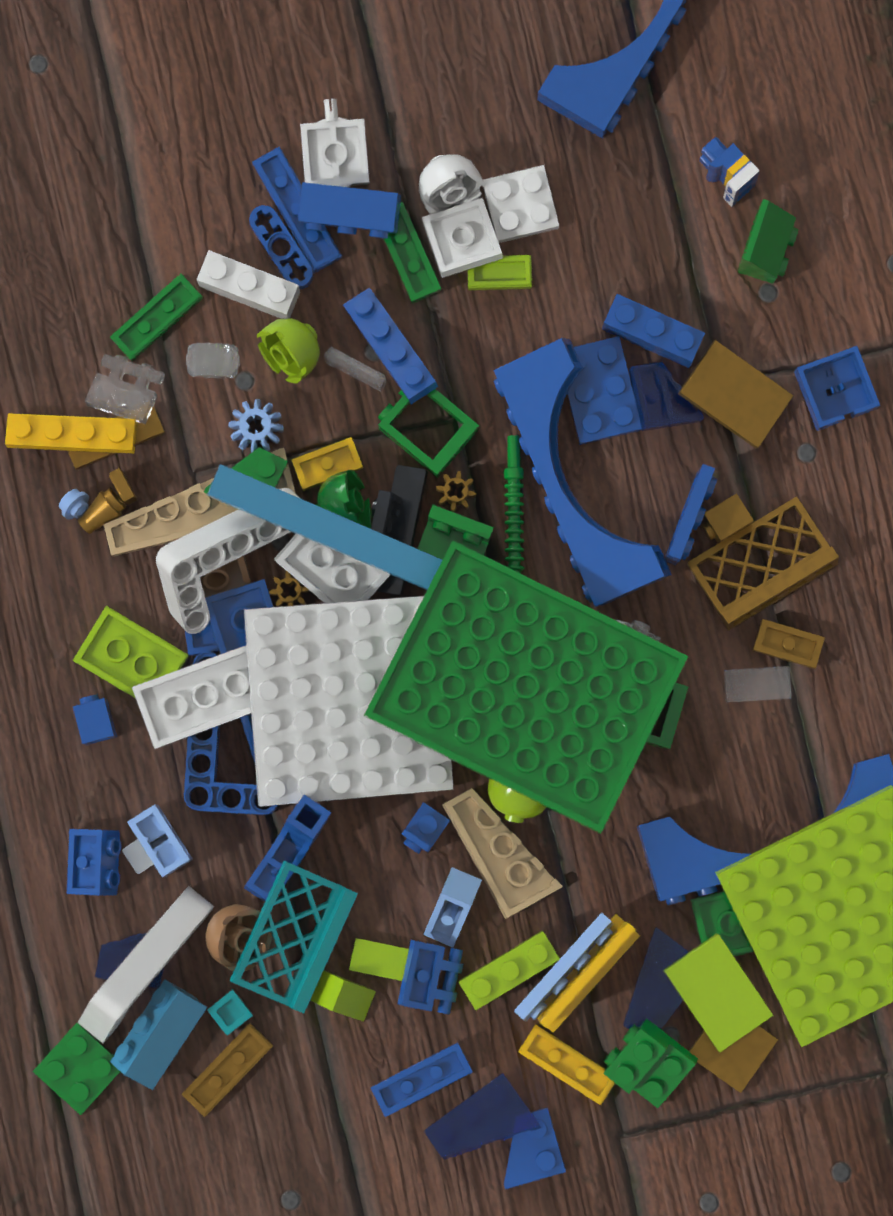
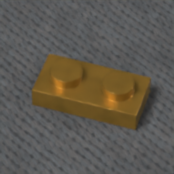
(788, 644)

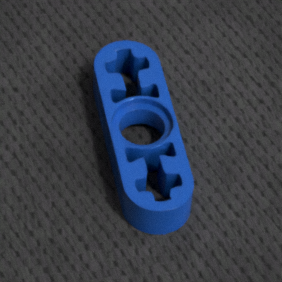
(275, 223)

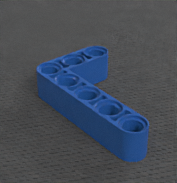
(209, 779)

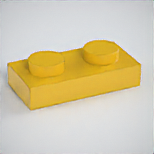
(325, 462)

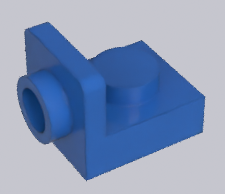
(424, 829)

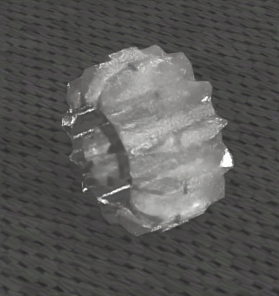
(212, 360)

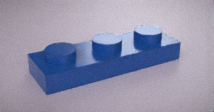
(421, 1079)

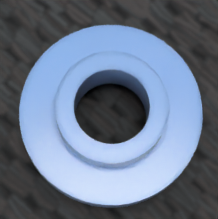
(74, 504)

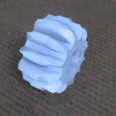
(267, 422)

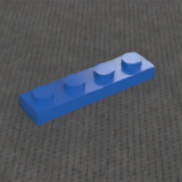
(390, 345)

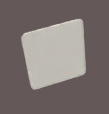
(137, 856)

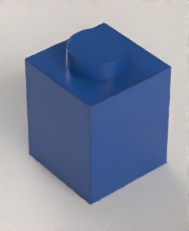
(94, 720)

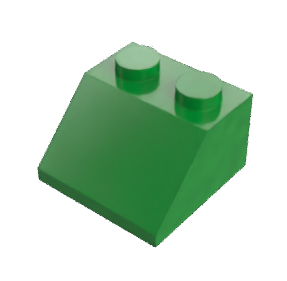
(767, 243)

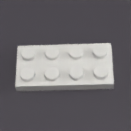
(195, 697)

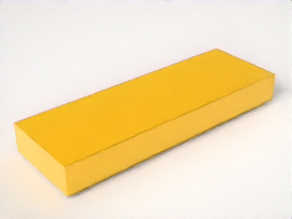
(566, 1064)

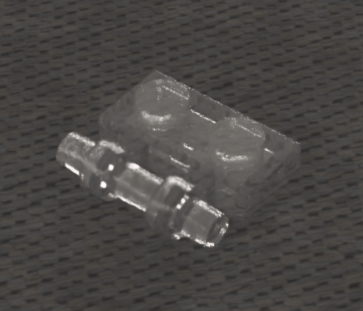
(124, 398)

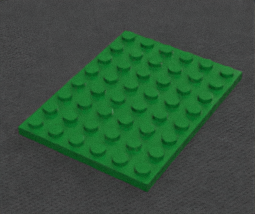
(526, 686)

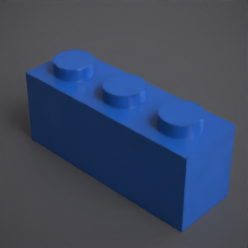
(349, 209)
(653, 331)

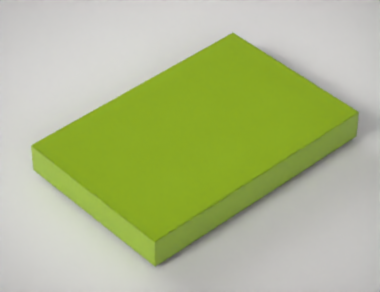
(127, 652)
(718, 992)

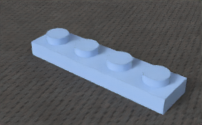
(556, 978)

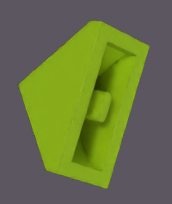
(343, 996)

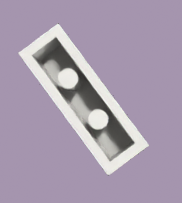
(248, 285)

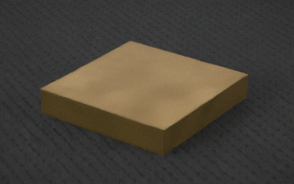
(738, 1061)

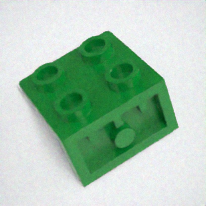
(447, 526)

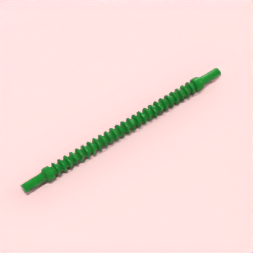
(514, 475)

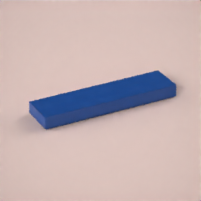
(286, 193)

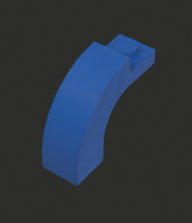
(291, 845)

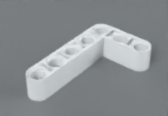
(203, 551)
(144, 964)

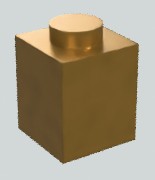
(726, 519)

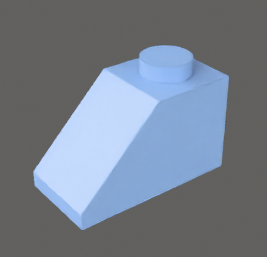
(452, 907)

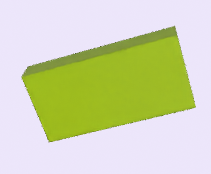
(505, 273)
(378, 959)

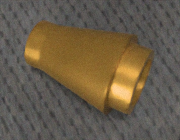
(103, 509)

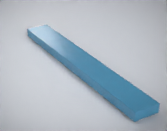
(323, 527)

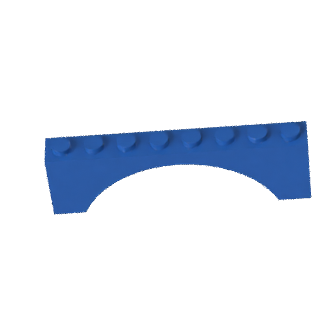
(597, 90)
(535, 396)
(687, 865)

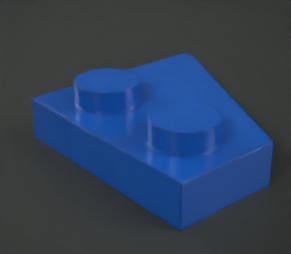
(534, 1153)

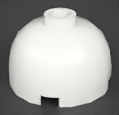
(449, 183)

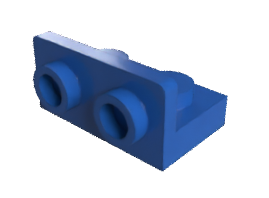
(93, 862)

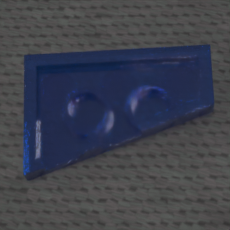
(654, 993)
(483, 1118)

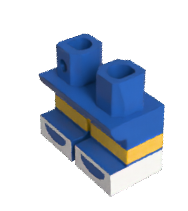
(729, 167)

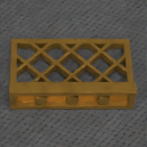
(778, 586)

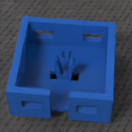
(836, 373)

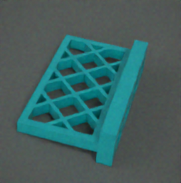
(320, 941)

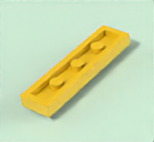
(71, 433)

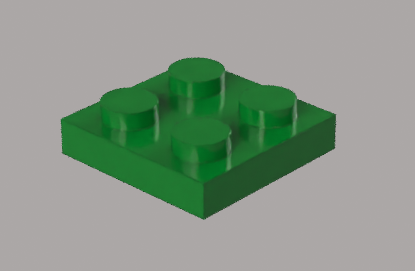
(78, 1068)

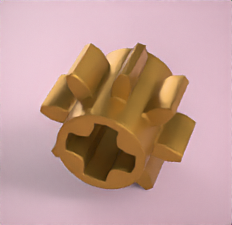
(457, 482)
(289, 599)

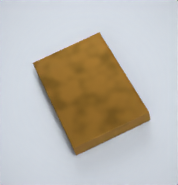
(735, 394)

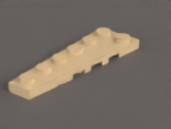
(173, 517)

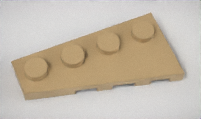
(503, 861)

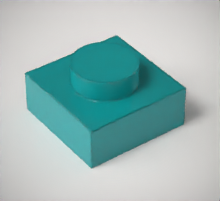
(230, 1012)

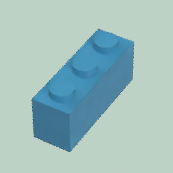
(158, 1034)

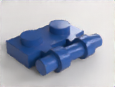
(422, 977)

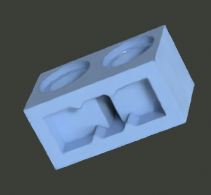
(160, 840)

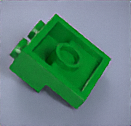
(649, 1063)

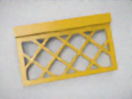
(584, 980)

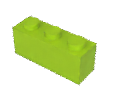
(509, 970)

